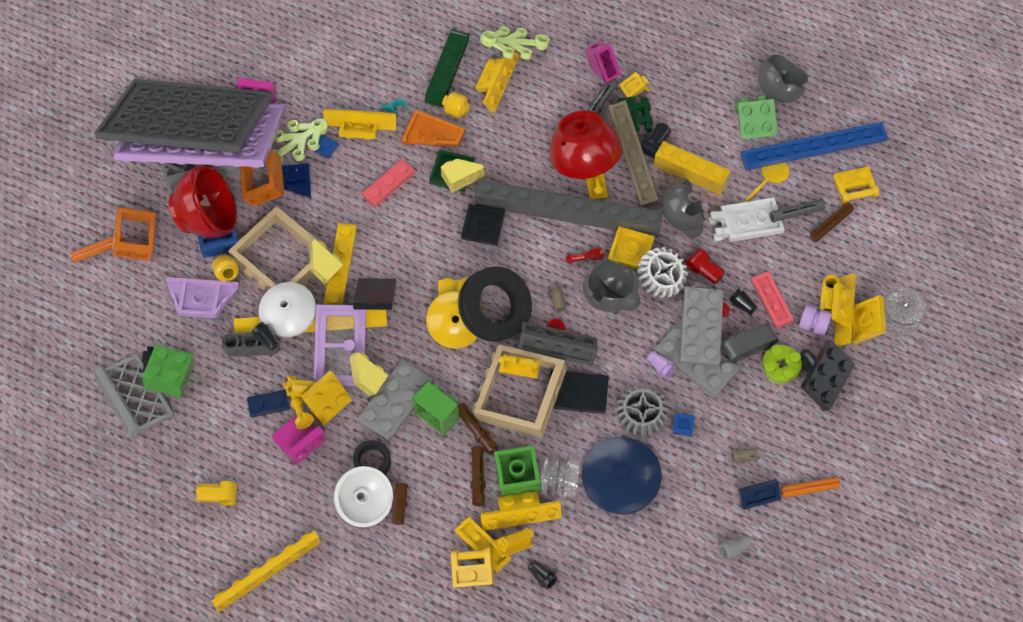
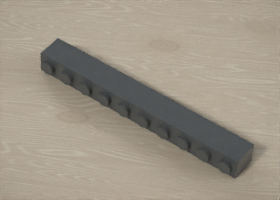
(567, 208)

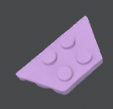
(200, 296)

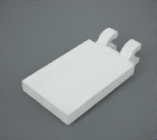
(745, 220)

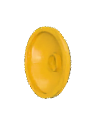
(440, 322)

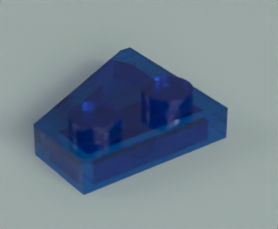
(297, 179)

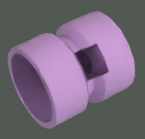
(815, 319)

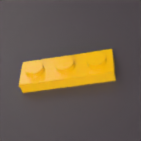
(478, 539)

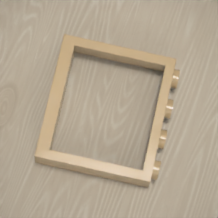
(287, 223)
(537, 428)

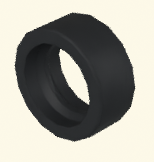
(373, 445)

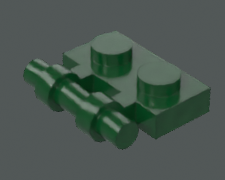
(644, 107)

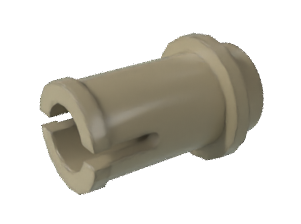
(557, 299)
(744, 455)

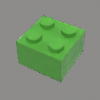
(168, 371)
(436, 407)
(517, 471)

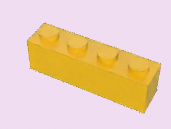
(691, 167)

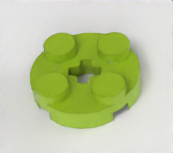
(786, 354)

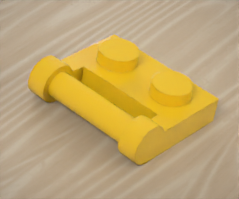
(853, 180)
(473, 574)

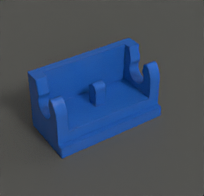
(217, 246)

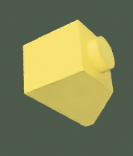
(461, 173)

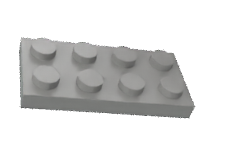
(701, 326)
(710, 378)
(393, 401)

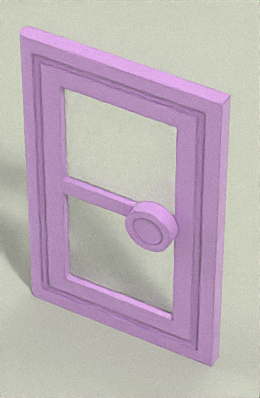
(337, 336)

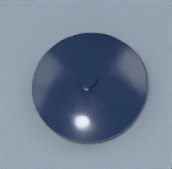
(621, 475)

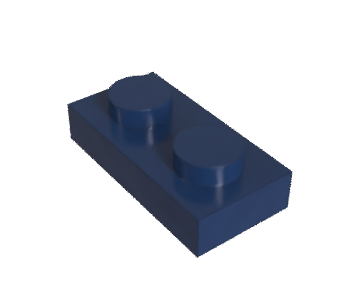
(268, 403)
(759, 494)

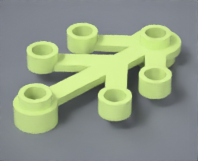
(502, 37)
(316, 128)

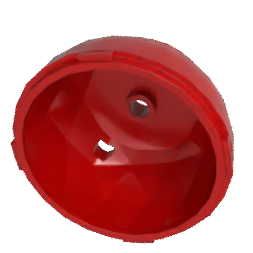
(590, 146)
(203, 203)

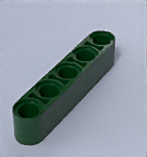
(447, 67)

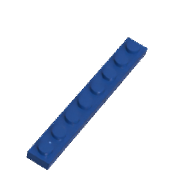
(813, 146)

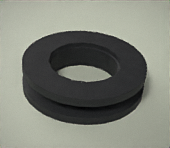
(471, 311)

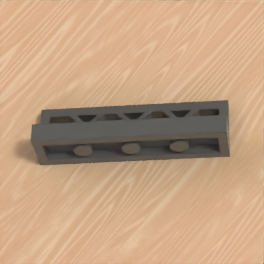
(557, 344)

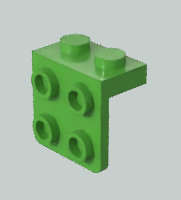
(756, 117)

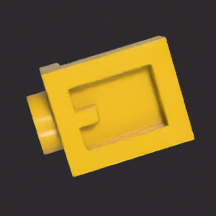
(634, 85)

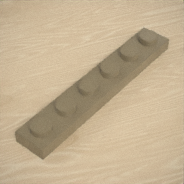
(634, 154)

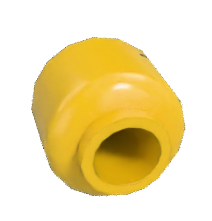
(456, 105)
(225, 268)

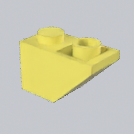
(322, 262)
(366, 374)

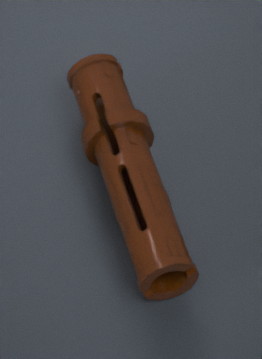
(481, 435)
(478, 484)

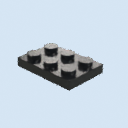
(827, 375)

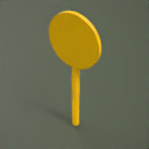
(773, 173)

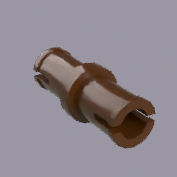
(399, 503)

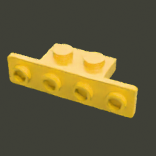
(495, 79)
(360, 123)
(843, 309)
(520, 510)

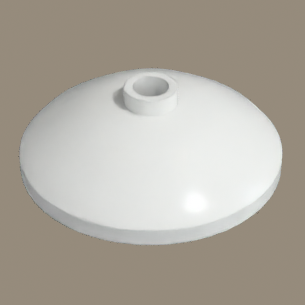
(294, 317)
(375, 501)

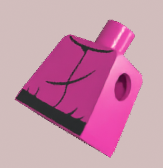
(601, 56)

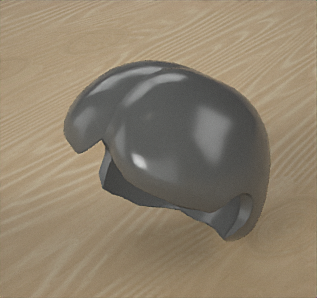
(781, 79)
(679, 211)
(612, 287)

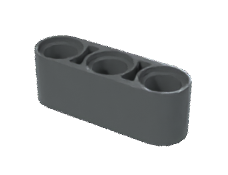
(749, 342)
(241, 347)

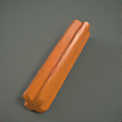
(93, 249)
(810, 487)

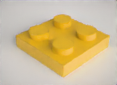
(630, 247)
(868, 319)
(326, 398)

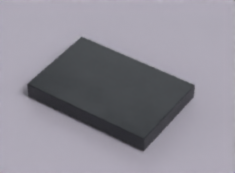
(374, 294)
(582, 393)

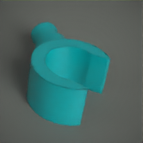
(391, 107)

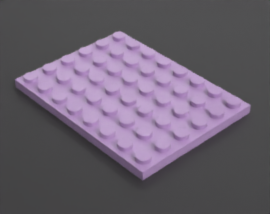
(253, 153)

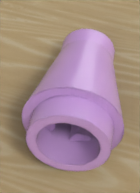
(661, 364)

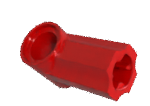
(701, 263)

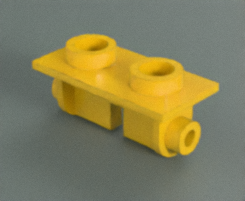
(597, 187)
(519, 366)
(514, 542)

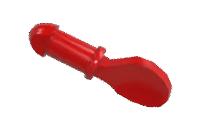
(593, 254)

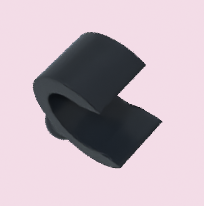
(146, 356)

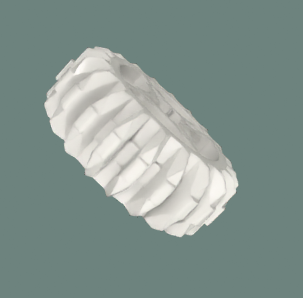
(668, 285)

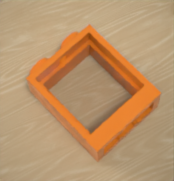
(266, 192)
(131, 250)

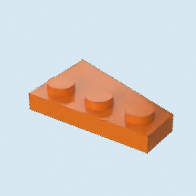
(429, 130)

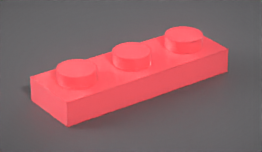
(388, 183)
(772, 300)

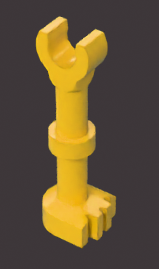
(303, 419)

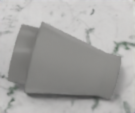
(733, 548)

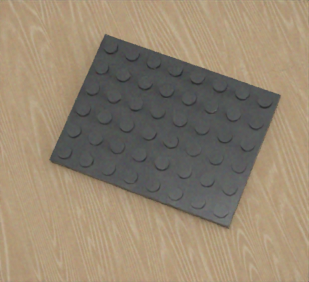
(185, 115)

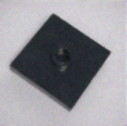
(483, 224)

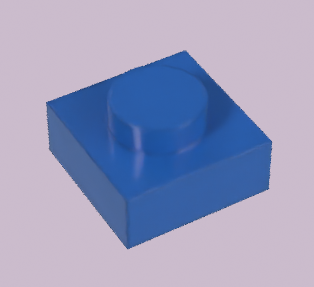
(327, 146)
(683, 424)

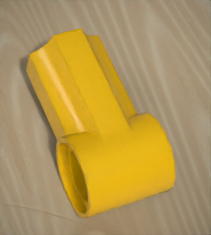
(827, 293)
(298, 387)
(223, 493)

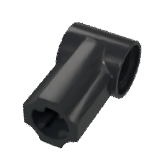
(652, 143)

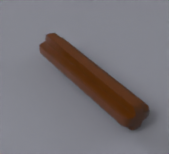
(831, 222)

